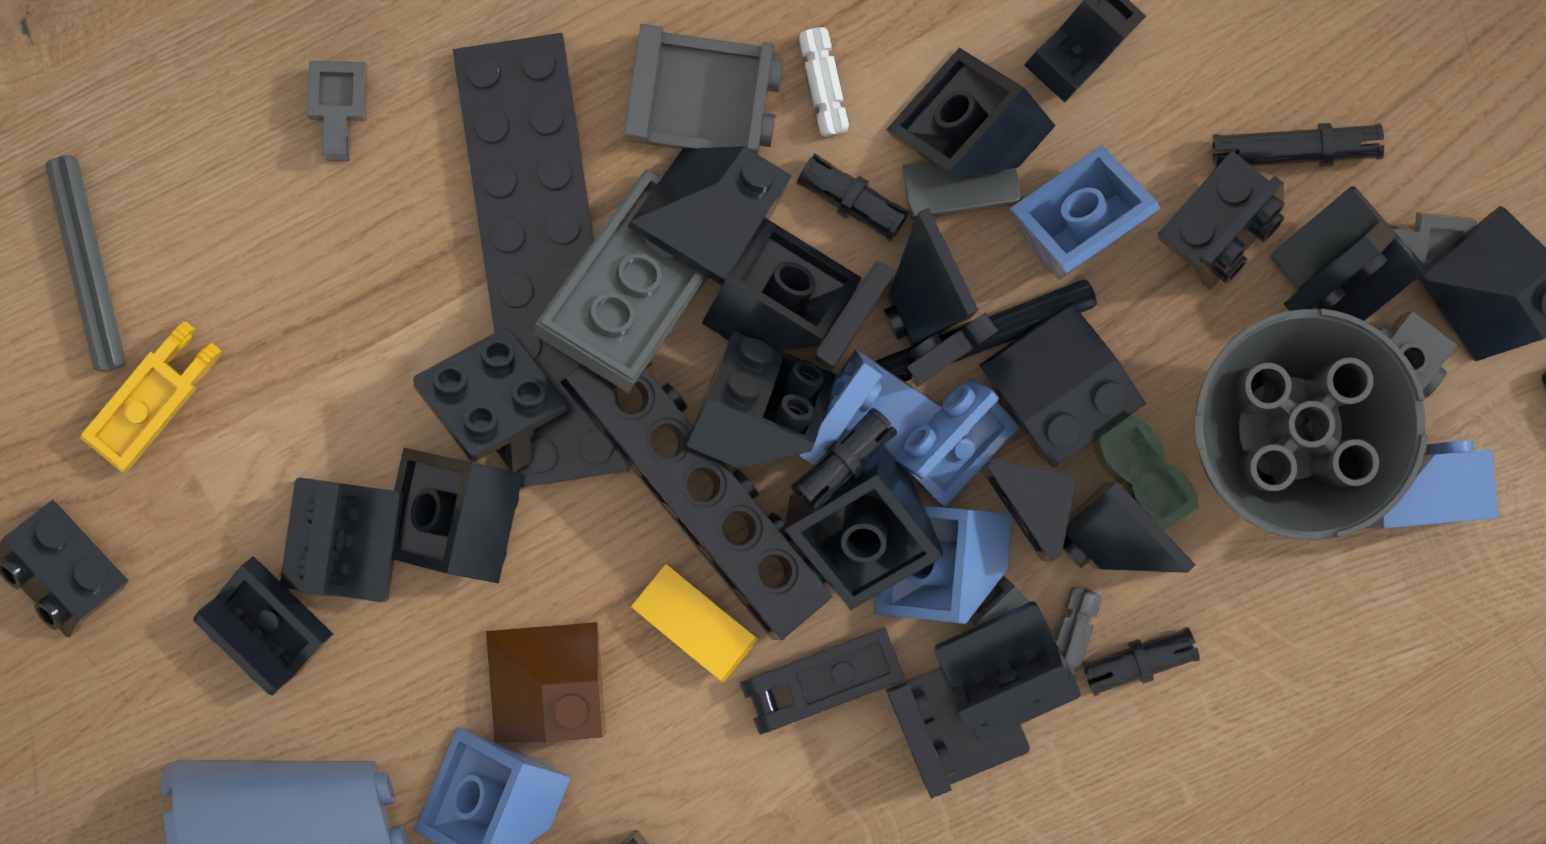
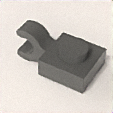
(337, 96)
(1433, 234)

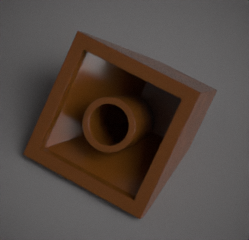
(546, 683)

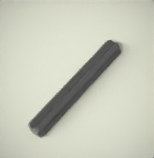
(85, 263)

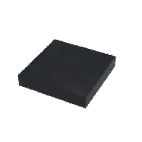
(854, 315)

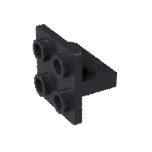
(1225, 219)
(1347, 259)
(491, 398)
(341, 540)
(1006, 671)

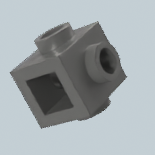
(1423, 347)

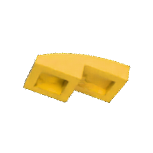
(694, 623)

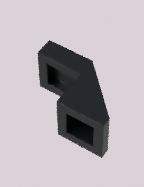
(1083, 44)

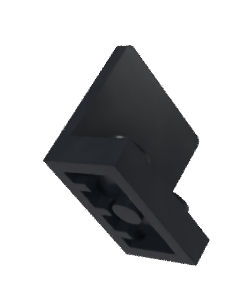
(939, 738)

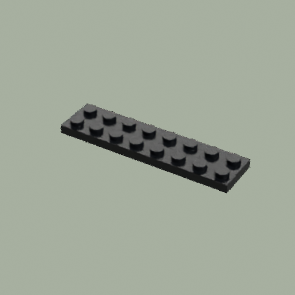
(532, 222)

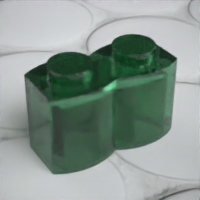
(1137, 460)

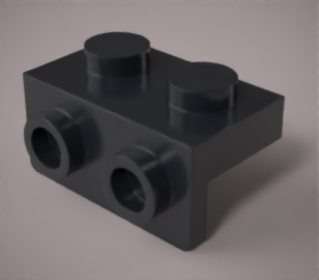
(58, 569)
(263, 627)

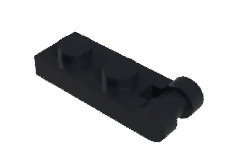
(824, 679)

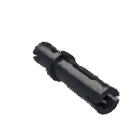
(1302, 146)

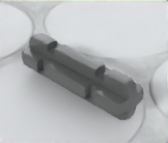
(1075, 629)

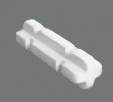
(823, 81)

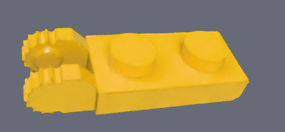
(147, 401)

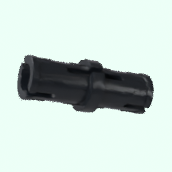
(852, 197)
(844, 459)
(1141, 661)

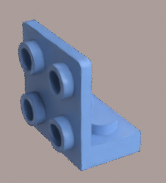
(868, 385)

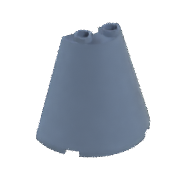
(278, 802)

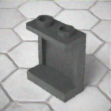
(701, 92)

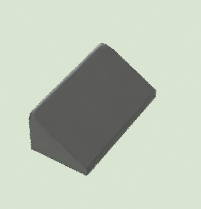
(945, 195)

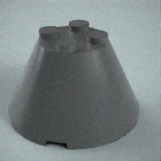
(1311, 424)

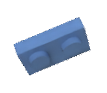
(956, 441)

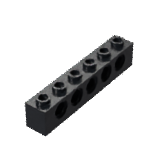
(775, 609)

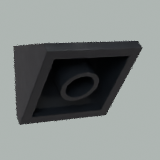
(1037, 501)

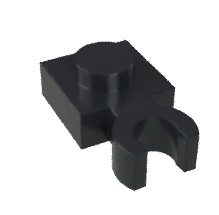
(936, 355)

